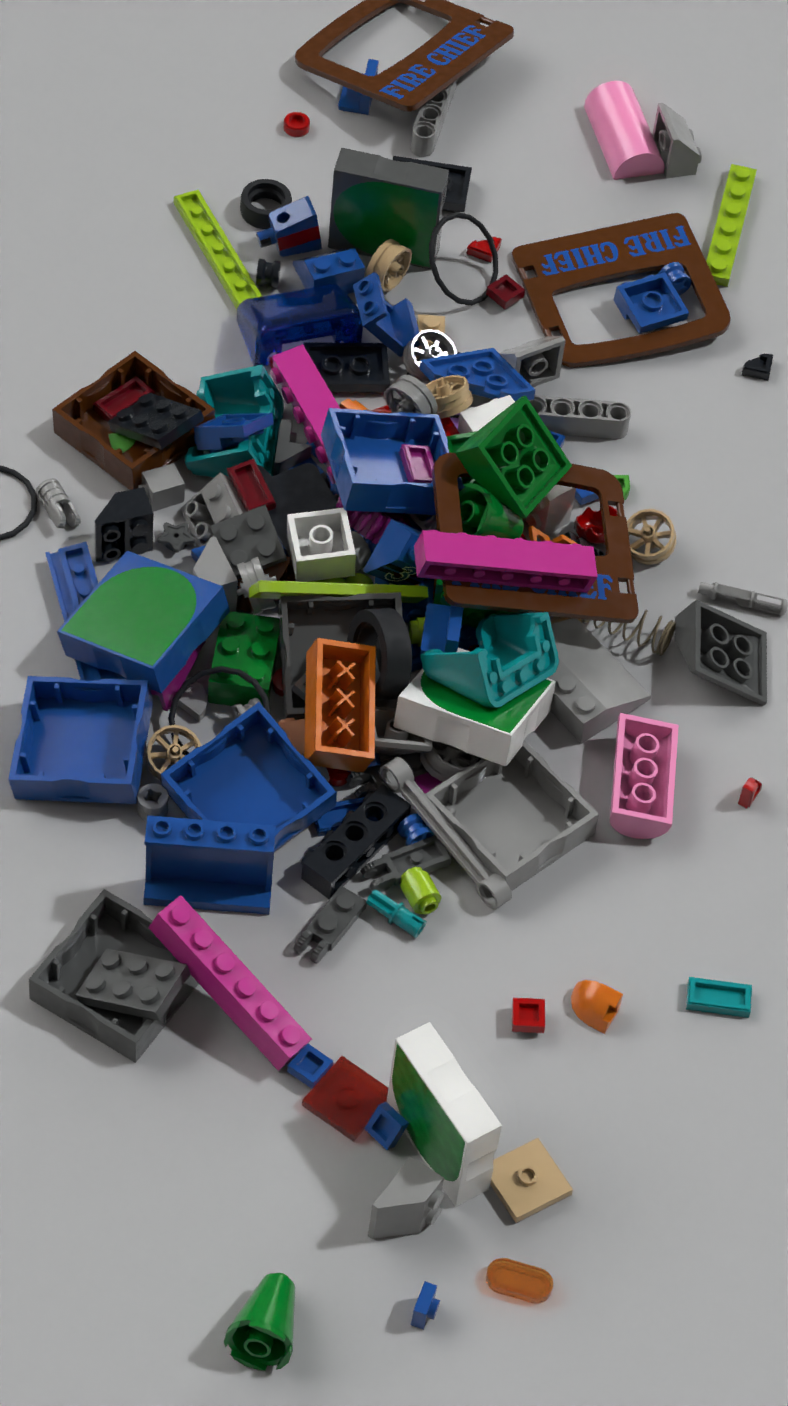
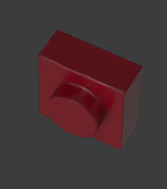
(505, 291)

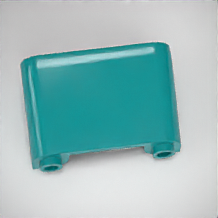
(239, 393)
(510, 659)

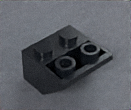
(124, 526)

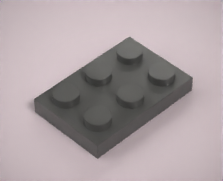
(133, 984)

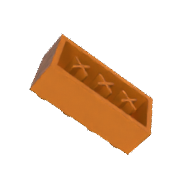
(340, 705)

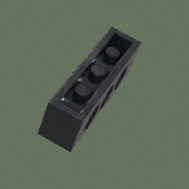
(372, 836)

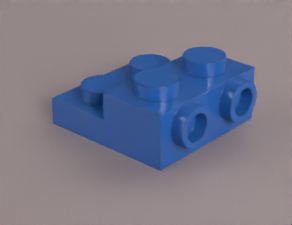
(650, 302)
(230, 430)

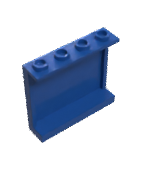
(209, 864)

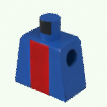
(292, 229)

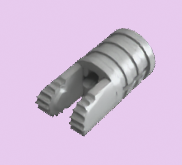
(57, 503)

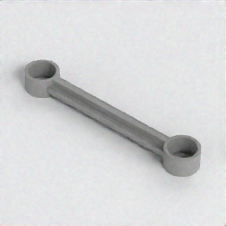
(491, 887)

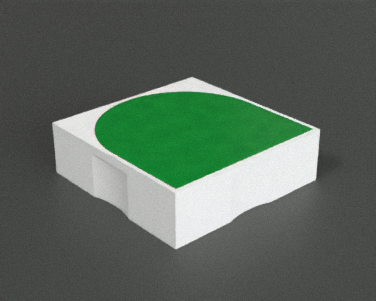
(453, 719)
(444, 1113)

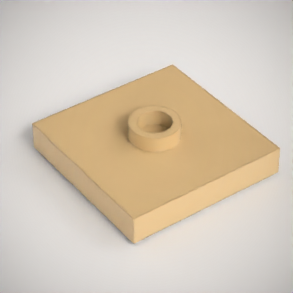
(528, 1180)

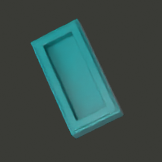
(719, 997)

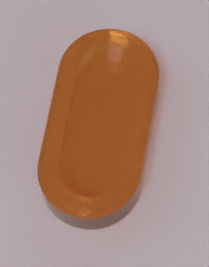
(519, 1280)

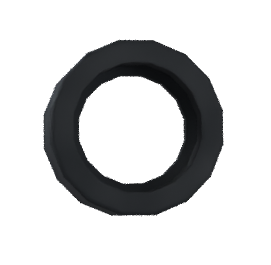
(258, 190)

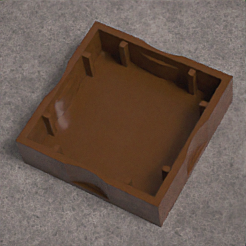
(88, 431)

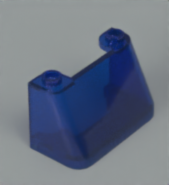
(297, 317)

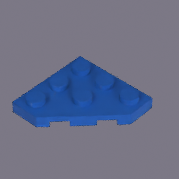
(486, 373)

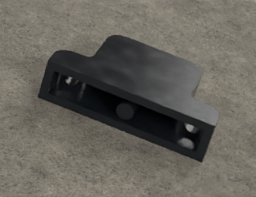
(295, 492)

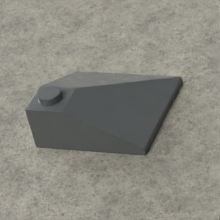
(723, 650)

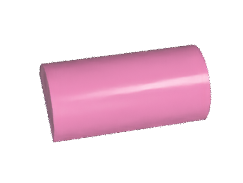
(623, 131)
(643, 777)

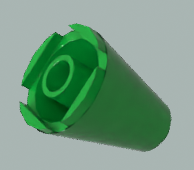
(486, 515)
(265, 1325)

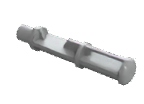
(743, 597)

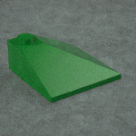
(515, 457)

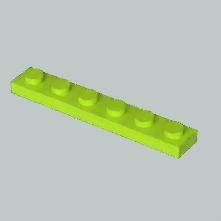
(730, 223)

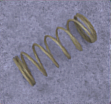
(665, 638)

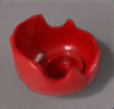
(590, 525)

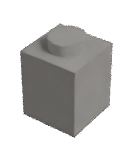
(163, 486)

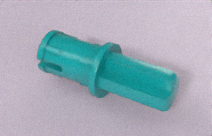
(396, 913)

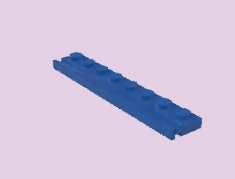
(73, 581)

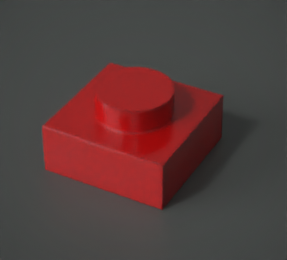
(528, 1015)

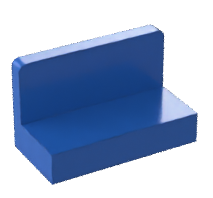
(354, 101)
(441, 628)

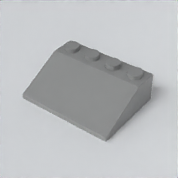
(590, 683)

